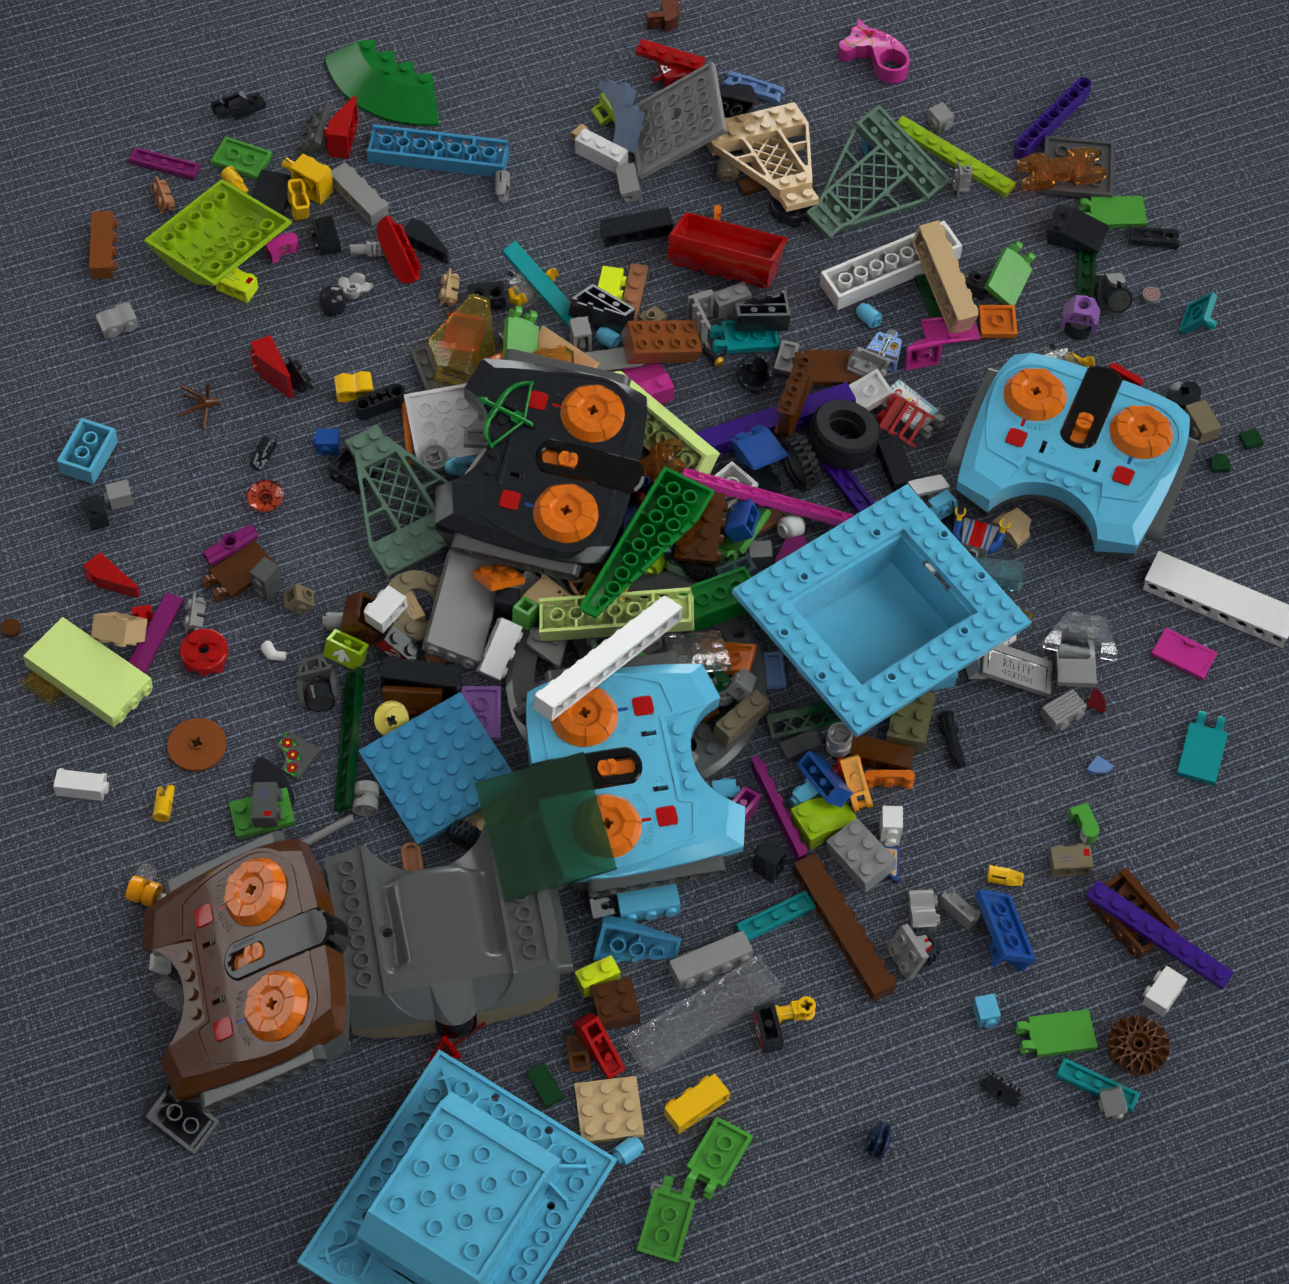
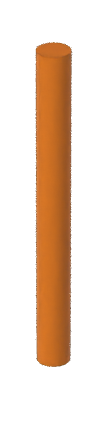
(407, 432)

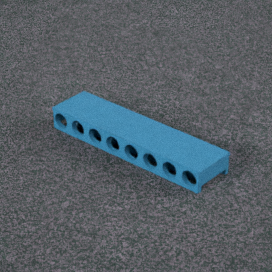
(437, 154)

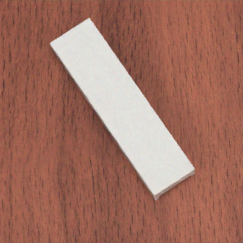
(1220, 597)

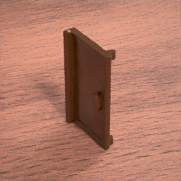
(413, 698)

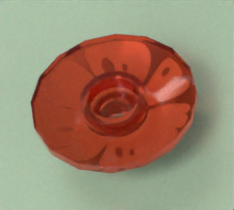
(265, 489)

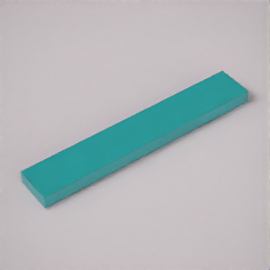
(538, 281)

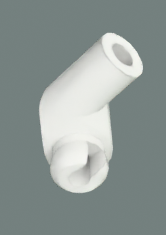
(271, 653)

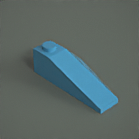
(632, 941)

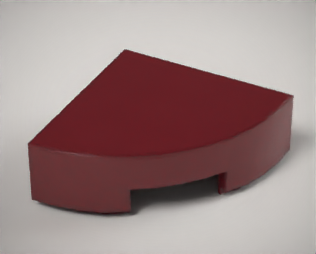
(1097, 701)

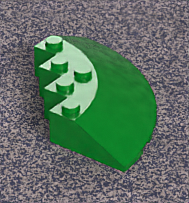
(383, 85)

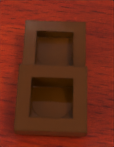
(577, 1054)

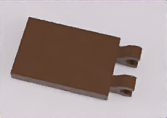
(830, 367)
(234, 572)

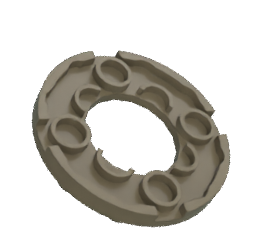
(416, 581)

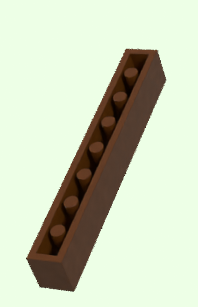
(844, 928)

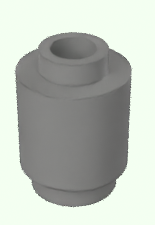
(332, 620)

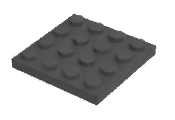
(1058, 147)

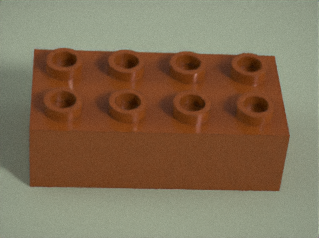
(661, 341)

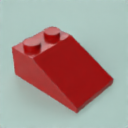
(342, 130)
(270, 365)

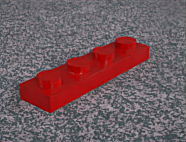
(669, 55)

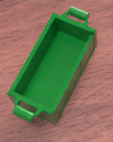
(714, 598)

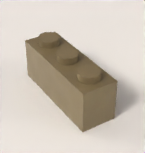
(741, 718)

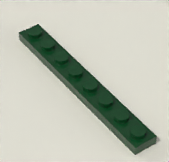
(349, 740)

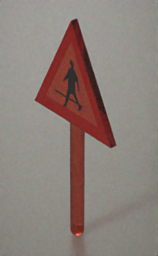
(449, 1048)

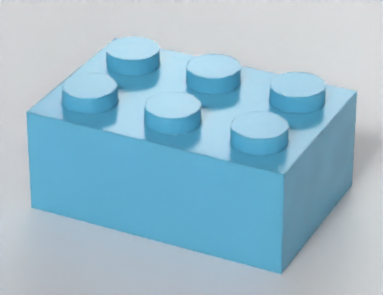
(87, 451)

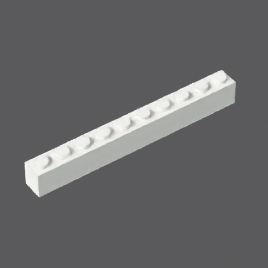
(607, 658)

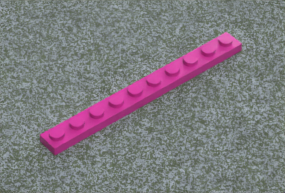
(768, 498)

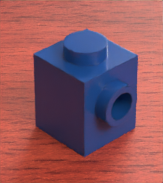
(326, 441)

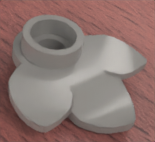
(354, 285)

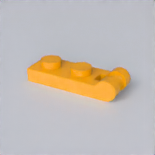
(856, 782)

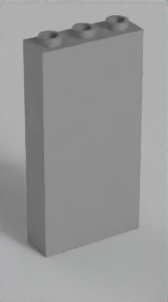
(460, 613)

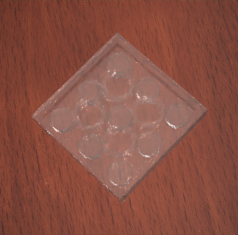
(700, 648)

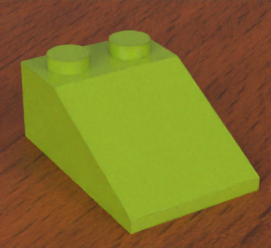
(820, 820)

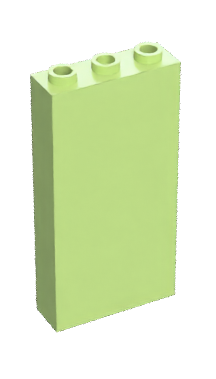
(88, 672)

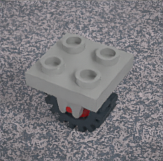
(913, 949)

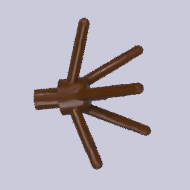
(204, 402)

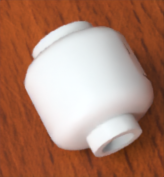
(790, 526)

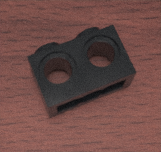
(490, 290)

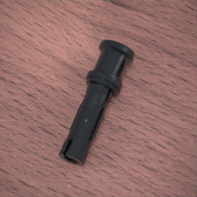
(950, 731)

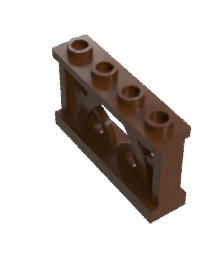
(794, 396)
(1142, 898)

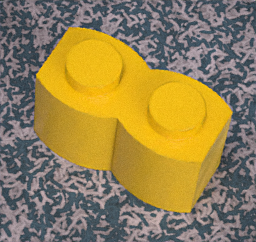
(298, 199)
(352, 386)

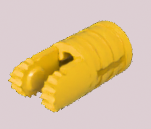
(163, 803)

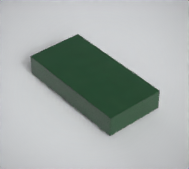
(545, 1085)

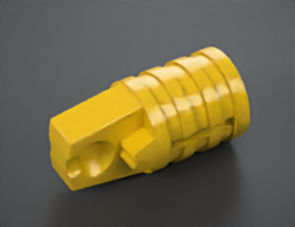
(232, 177)
(1004, 876)

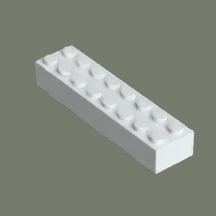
(877, 270)

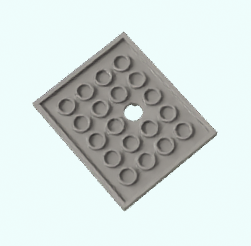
(699, 123)

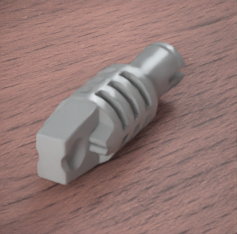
(369, 249)

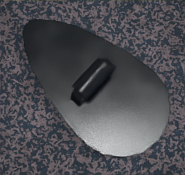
(267, 772)

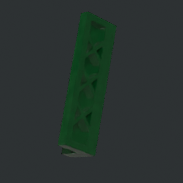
(799, 712)

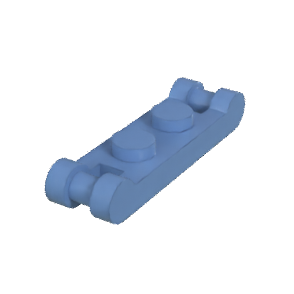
(760, 87)

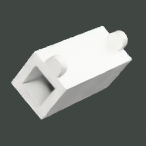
(80, 784)

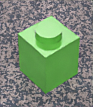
(525, 613)

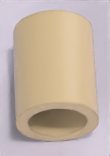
(577, 131)

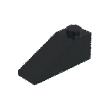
(425, 240)

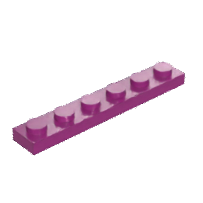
(776, 803)

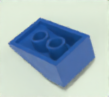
(757, 447)

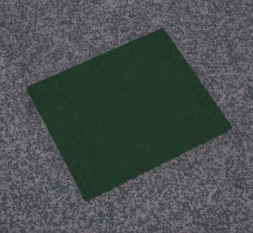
(545, 826)

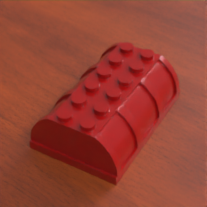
(726, 249)

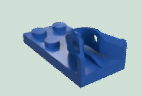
(1005, 929)

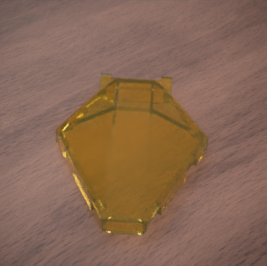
(463, 340)

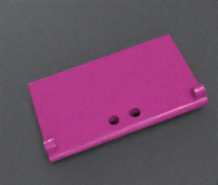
(938, 328)
(1182, 656)

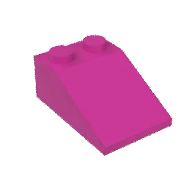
(653, 380)

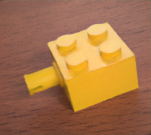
(314, 174)

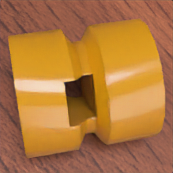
(143, 891)

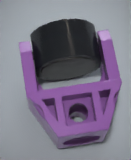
(1080, 317)

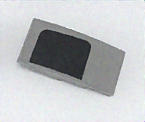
(1075, 664)

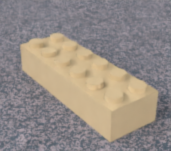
(945, 277)

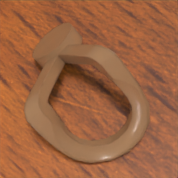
(588, 578)

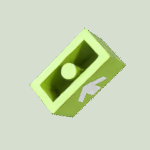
(345, 649)

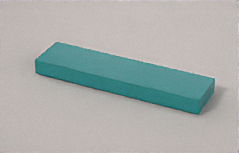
(776, 916)
(1092, 1082)

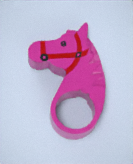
(879, 48)

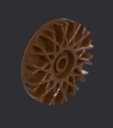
(1140, 1032)

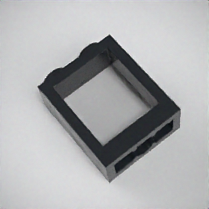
(338, 476)

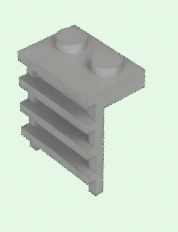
(699, 308)

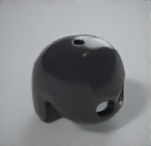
(333, 305)

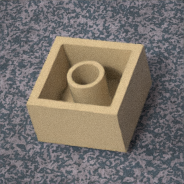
(118, 628)

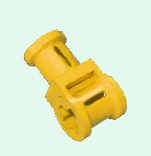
(796, 1011)

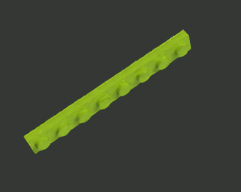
(953, 155)

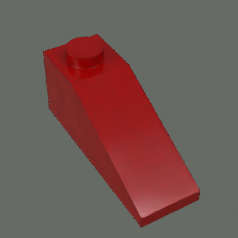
(108, 576)
(599, 1045)

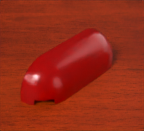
(398, 250)

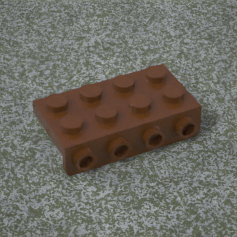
(703, 539)

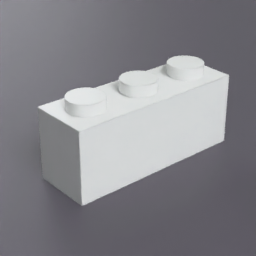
(600, 150)
(500, 649)

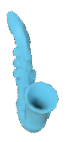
(457, 465)

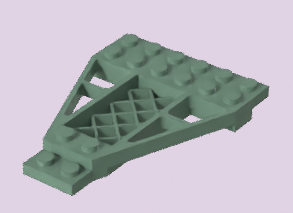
(900, 154)
(409, 542)

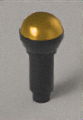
(717, 360)

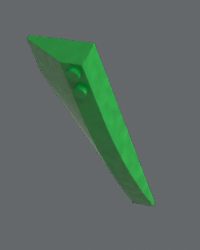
(661, 520)

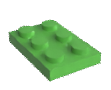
(242, 811)

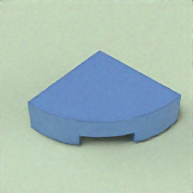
(1099, 766)

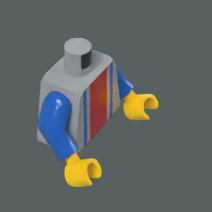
(977, 536)

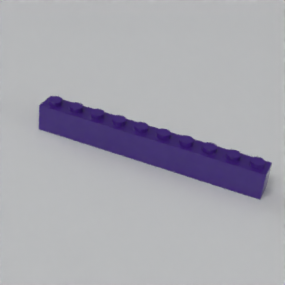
(720, 435)

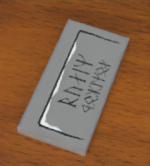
(1018, 669)

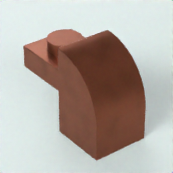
(666, 18)

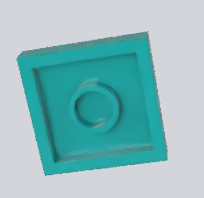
(1199, 314)

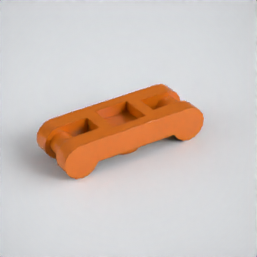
(890, 778)

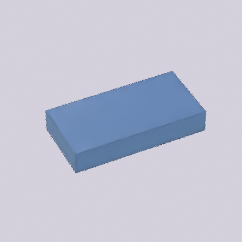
(774, 670)

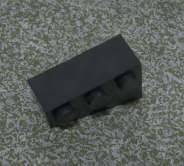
(601, 308)
(762, 314)

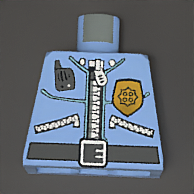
(888, 347)

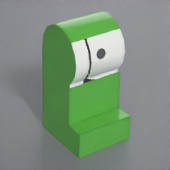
(1085, 821)

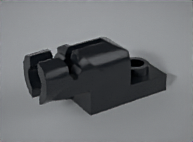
(238, 105)

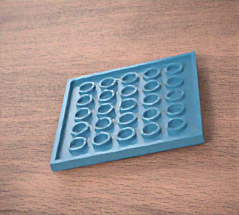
(433, 765)

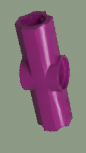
(221, 549)

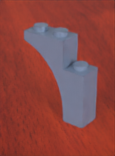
(627, 116)

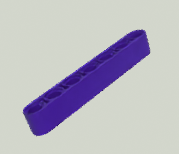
(1052, 118)

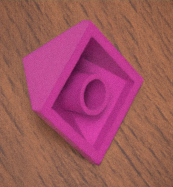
(923, 353)

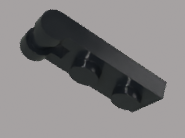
(1154, 237)

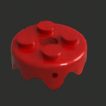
(207, 662)

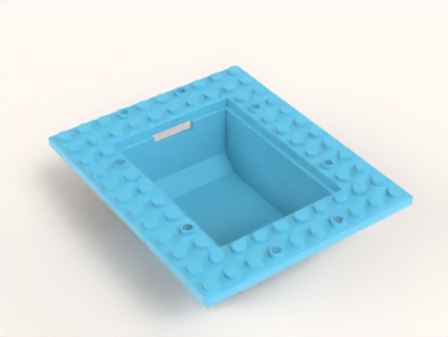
(876, 614)
(461, 1192)

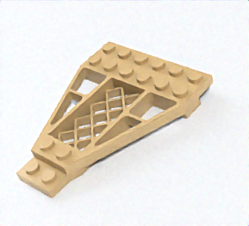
(771, 127)

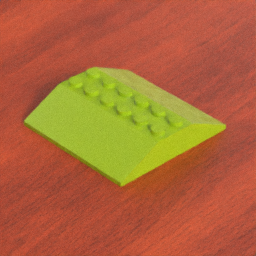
(216, 234)

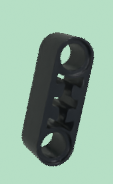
(379, 401)

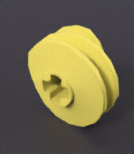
(386, 710)

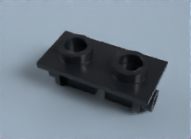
(301, 379)
(1009, 1093)

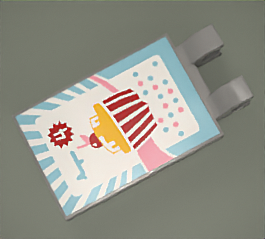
(912, 396)

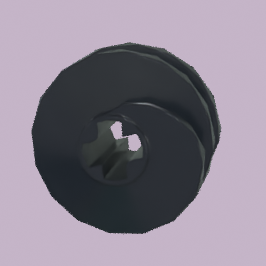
(1184, 393)

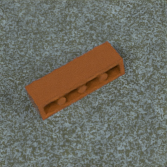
(102, 245)

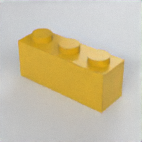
(696, 1103)

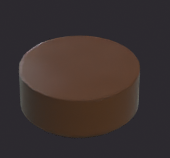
(10, 628)

